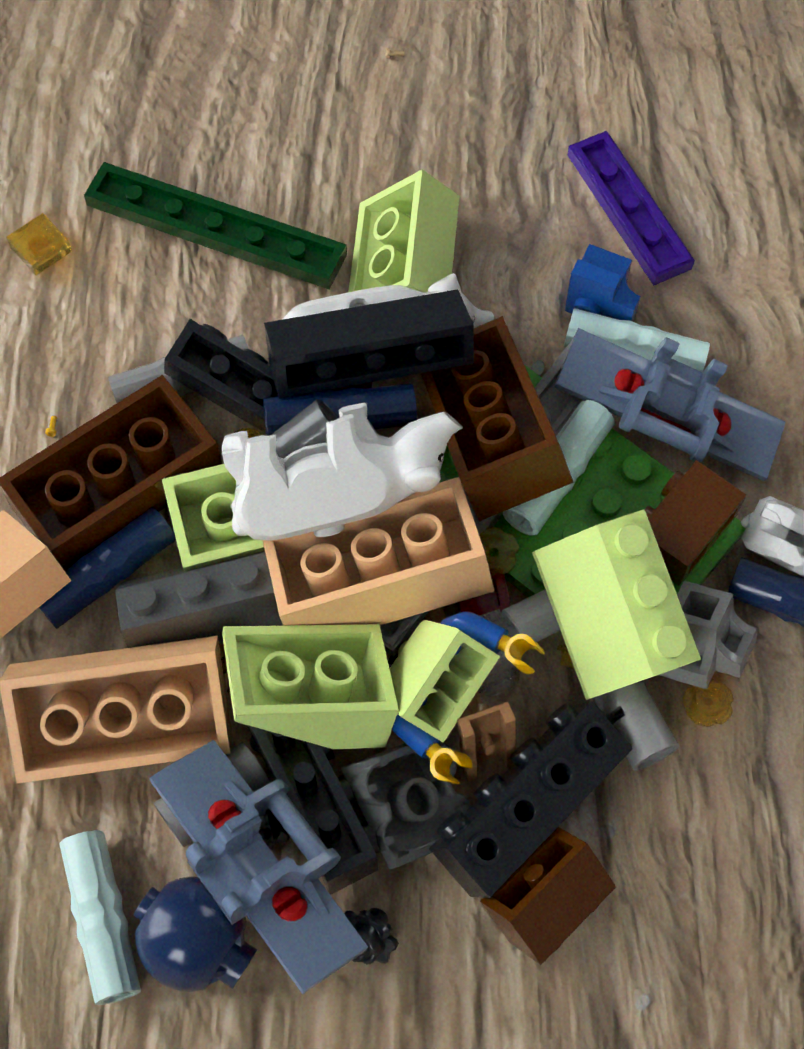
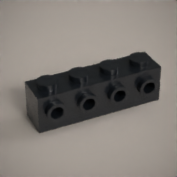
(369, 343)
(221, 372)
(530, 798)
(323, 803)

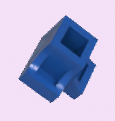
(601, 285)

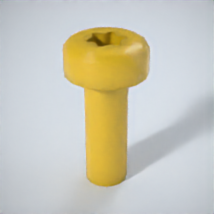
(51, 431)

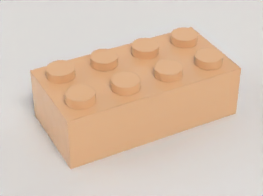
(383, 566)
(115, 708)

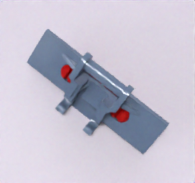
(672, 402)
(245, 877)

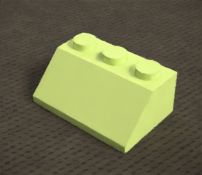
(405, 235)
(204, 517)
(616, 604)

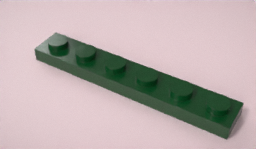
(216, 225)

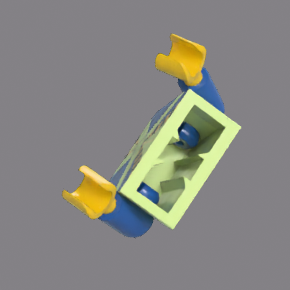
(439, 677)

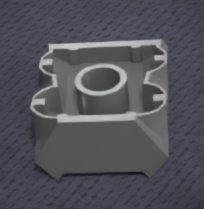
(403, 801)

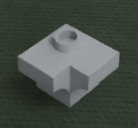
(718, 633)

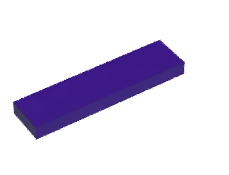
(630, 208)

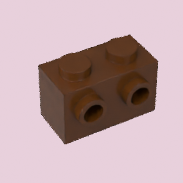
(692, 517)
(549, 895)

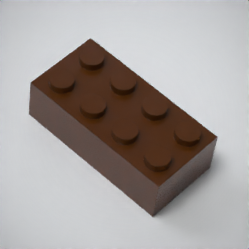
(506, 440)
(108, 471)

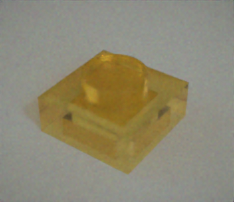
(39, 244)

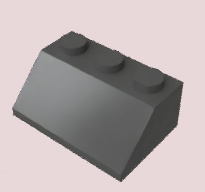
(197, 601)

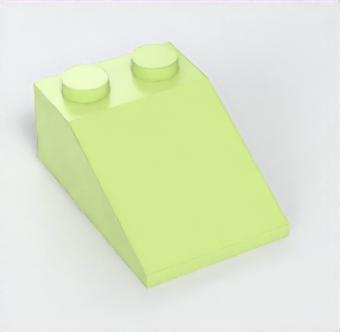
(312, 682)

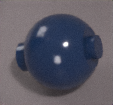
(189, 939)

